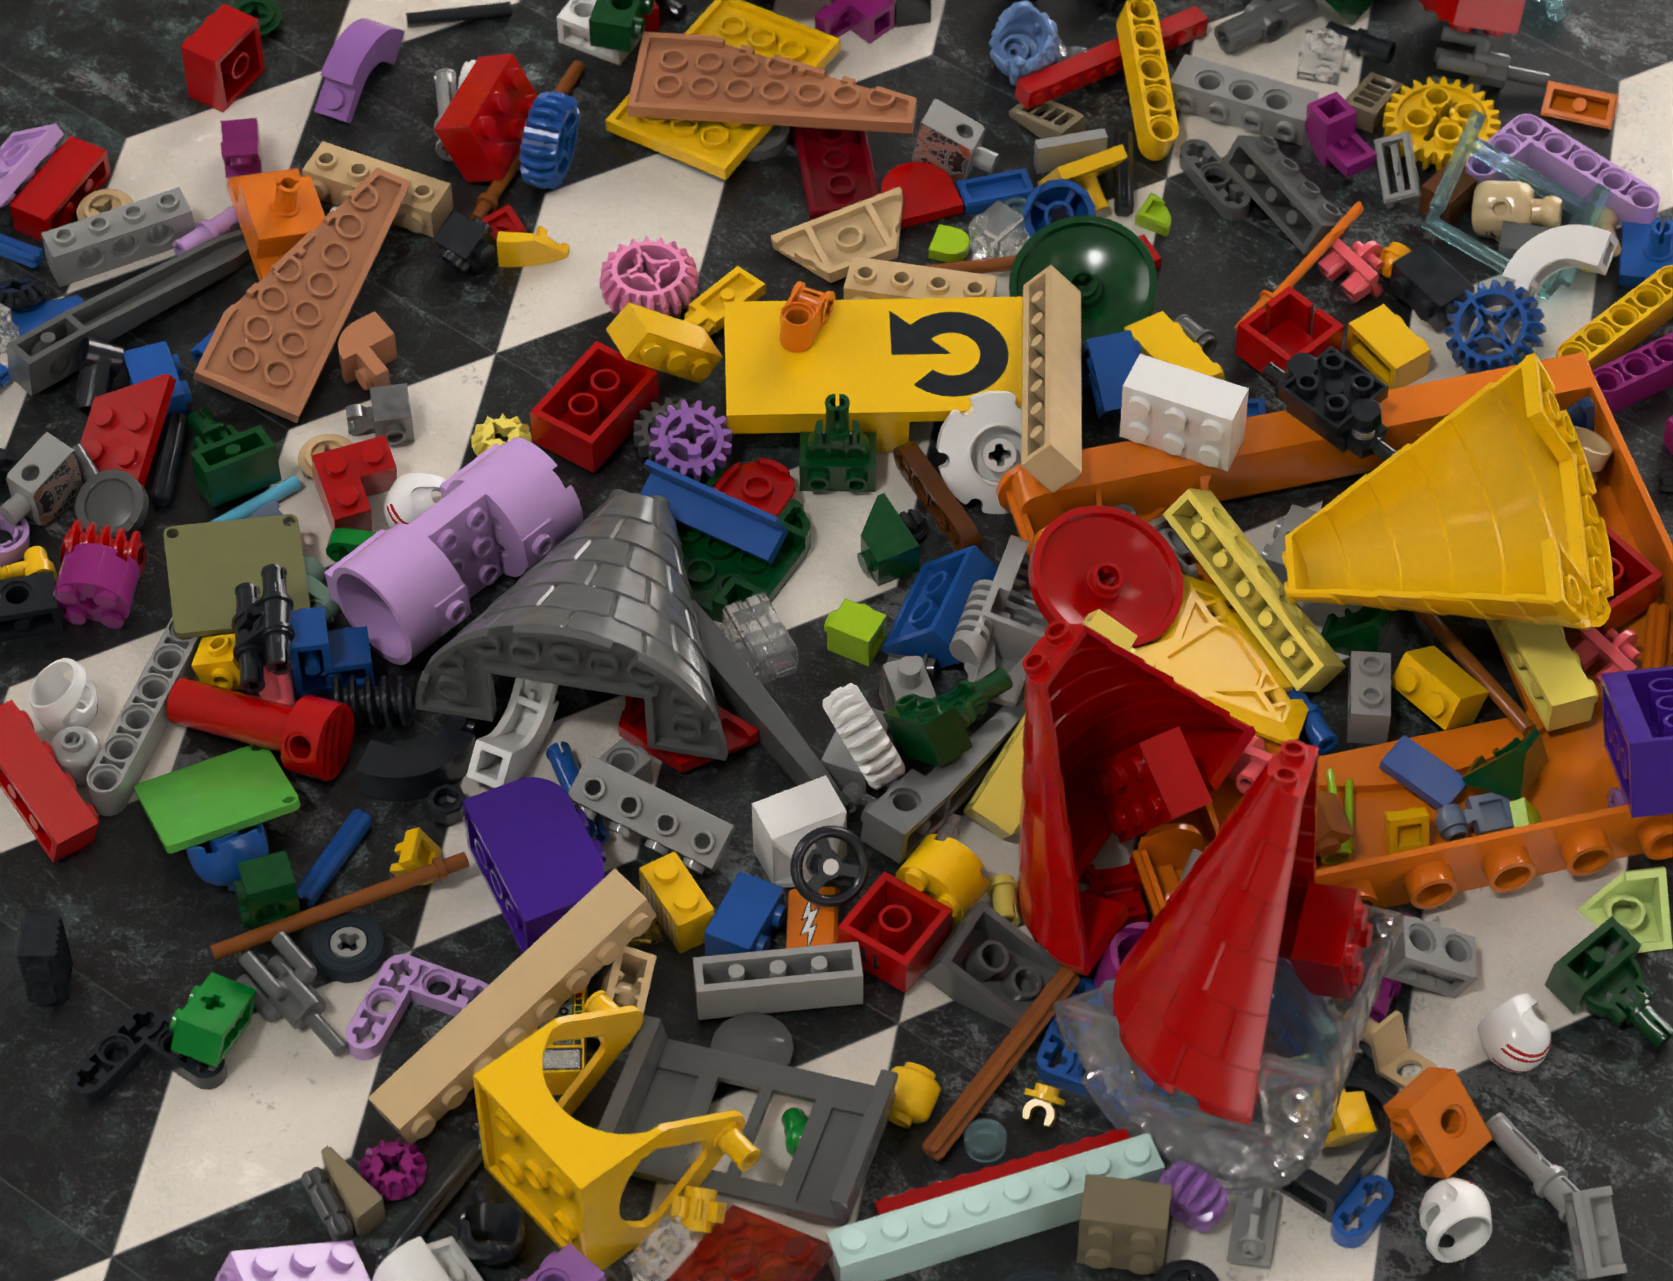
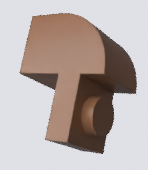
(365, 351)

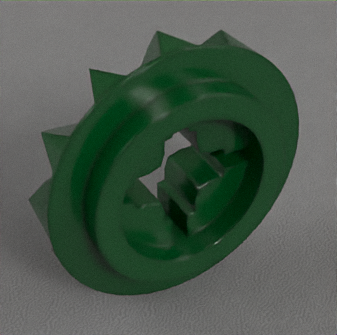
(268, 13)

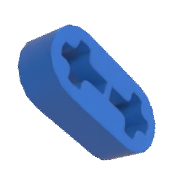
(1369, 1217)

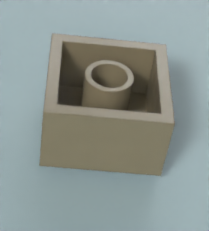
(1123, 1224)

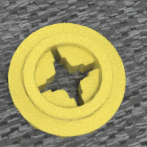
(485, 433)

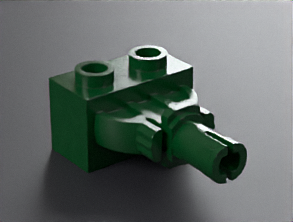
(837, 456)
(231, 462)
(937, 726)
(1608, 982)

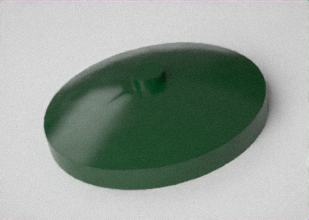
(1102, 262)

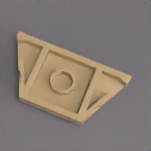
(858, 230)

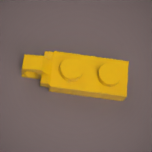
(708, 308)

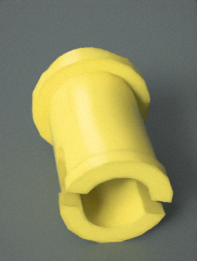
(1003, 894)

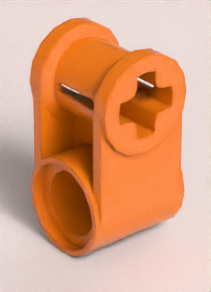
(804, 317)

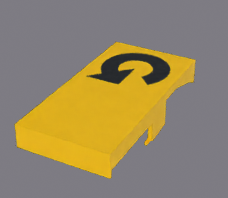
(886, 355)

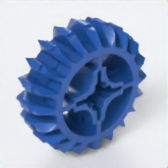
(549, 140)
(1506, 320)

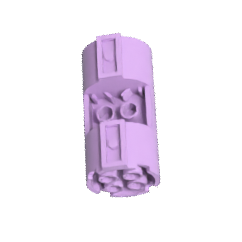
(419, 576)

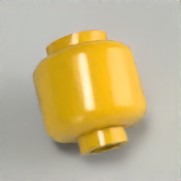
(915, 1095)

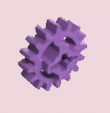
(704, 438)

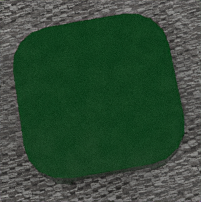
(725, 575)

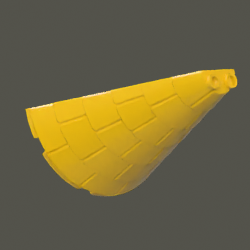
(1469, 520)

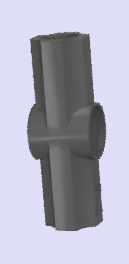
(1262, 20)

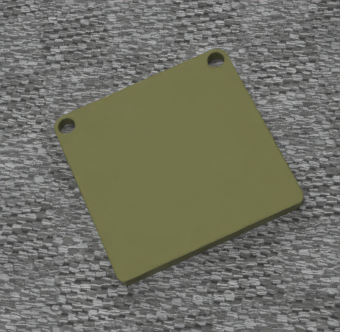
(216, 557)

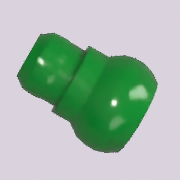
(794, 1122)

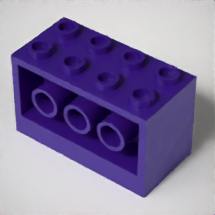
(1640, 736)

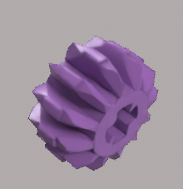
(1195, 1196)

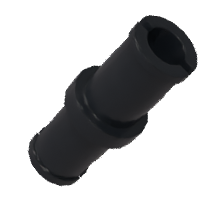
(1362, 43)

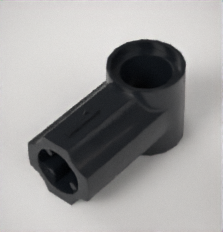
(98, 366)

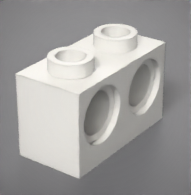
(574, 31)

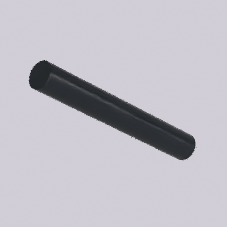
(458, 14)

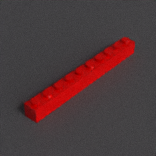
(1103, 61)
(991, 1173)

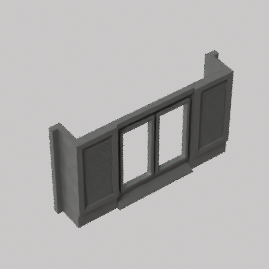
(677, 1081)

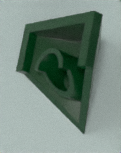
(1357, 630)
(1512, 769)

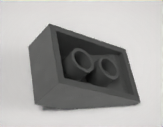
(991, 966)

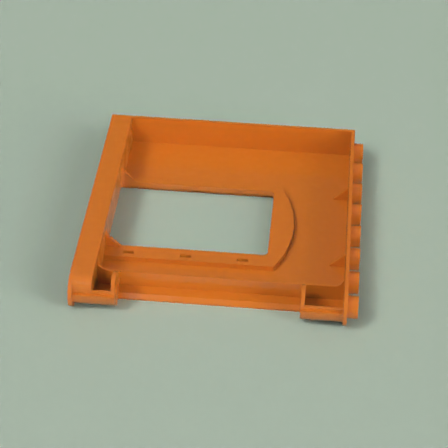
(1571, 789)

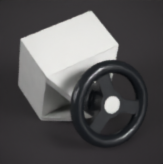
(804, 842)

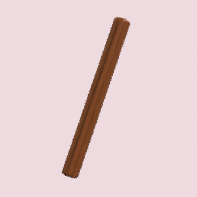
(999, 1065)

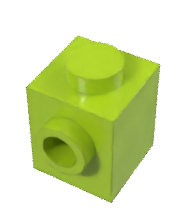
(856, 631)

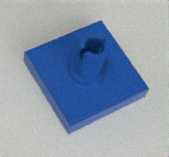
(1644, 250)

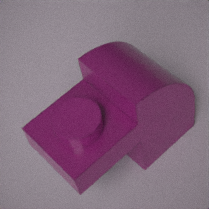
(863, 17)
(1333, 135)
(241, 147)

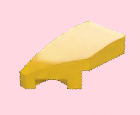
(529, 249)

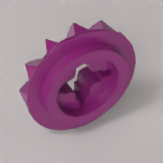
(394, 1184)

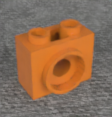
(1437, 1122)

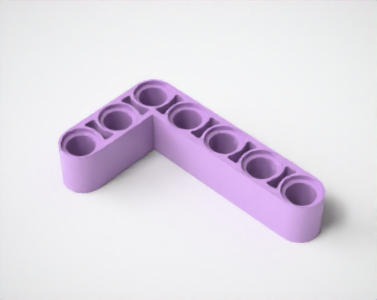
(1570, 166)

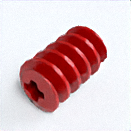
(131, 548)

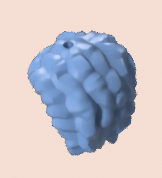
(1027, 36)

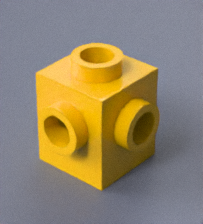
(216, 663)

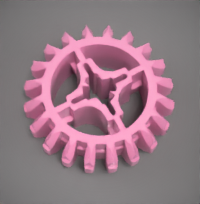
(650, 277)

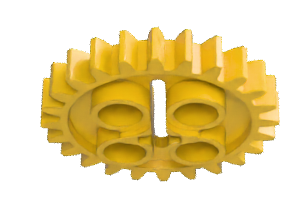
(1436, 118)

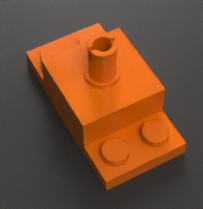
(274, 213)

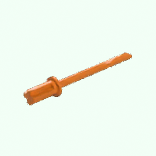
(1310, 259)

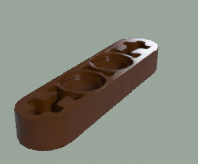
(936, 497)

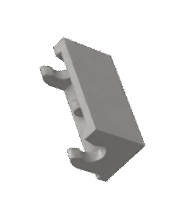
(1593, 1233)

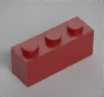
(59, 186)

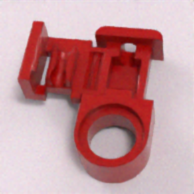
(1119, 886)

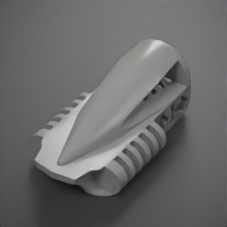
(1000, 624)

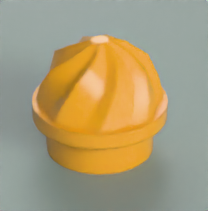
(1391, 254)

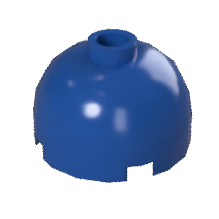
(1054, 202)
(218, 858)

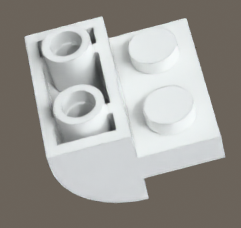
(427, 1262)

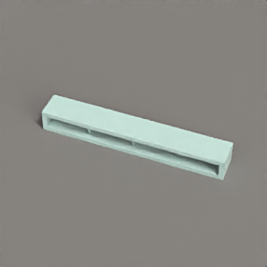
(983, 1213)

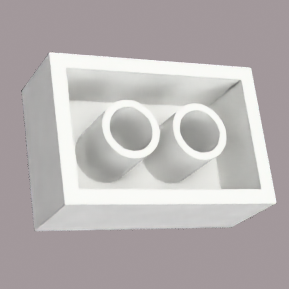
(1183, 412)

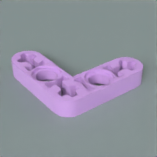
(410, 988)

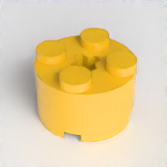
(946, 873)

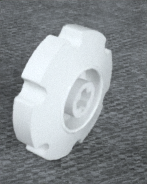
(970, 438)

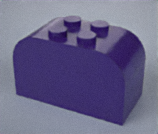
(532, 853)

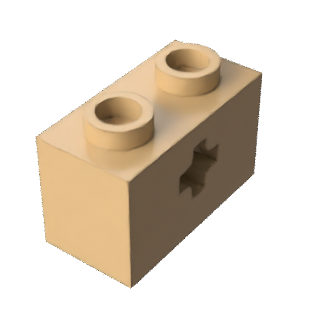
(628, 978)

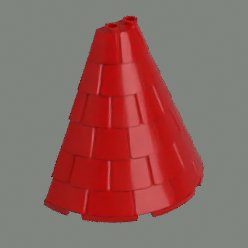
(1081, 708)
(1205, 969)

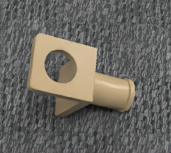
(1391, 1049)

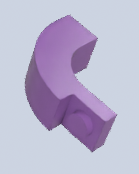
(350, 63)

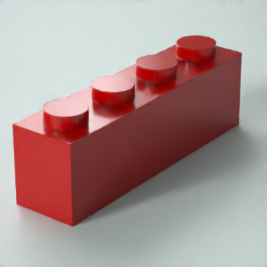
(40, 789)

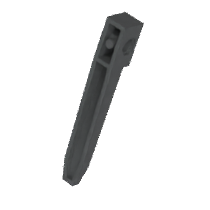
(50, 349)
(753, 704)
(923, 803)

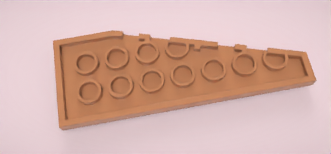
(721, 83)
(287, 323)

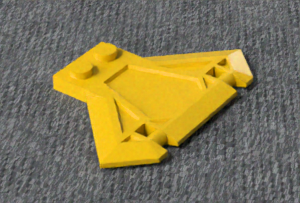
(1226, 663)

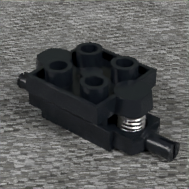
(1334, 400)

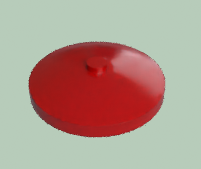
(1110, 564)

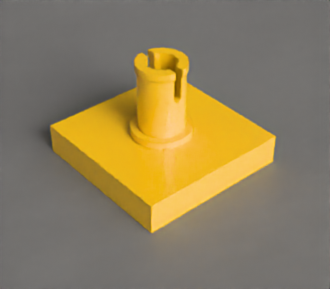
(1086, 170)

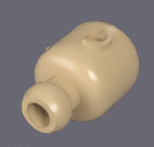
(1511, 202)

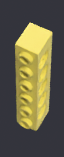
(1253, 590)

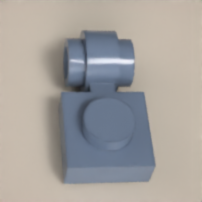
(1483, 812)

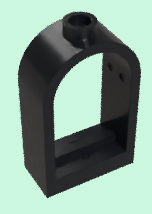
(1321, 1194)

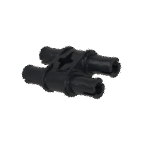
(263, 628)

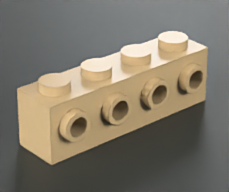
(340, 170)
(918, 280)

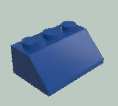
(936, 604)

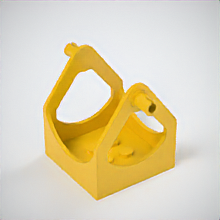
(572, 1173)

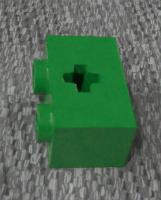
(212, 1019)

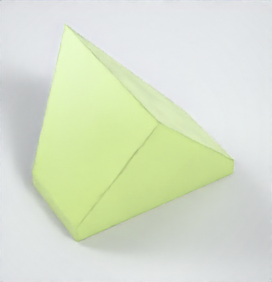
(1638, 903)

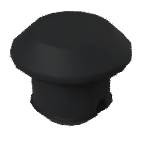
(914, 523)

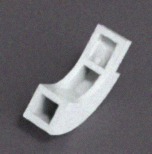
(1560, 249)
(518, 736)

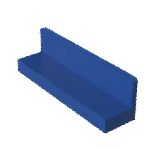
(717, 513)

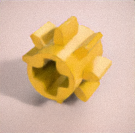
(698, 1209)

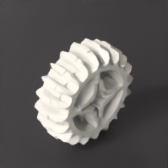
(863, 736)

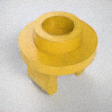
(1044, 1097)

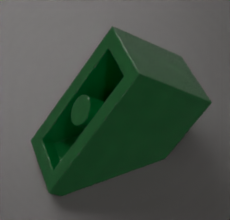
(887, 544)

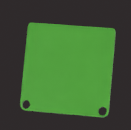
(216, 797)

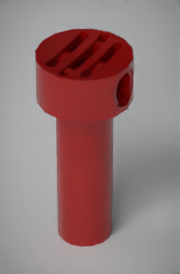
(310, 735)

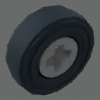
(344, 964)

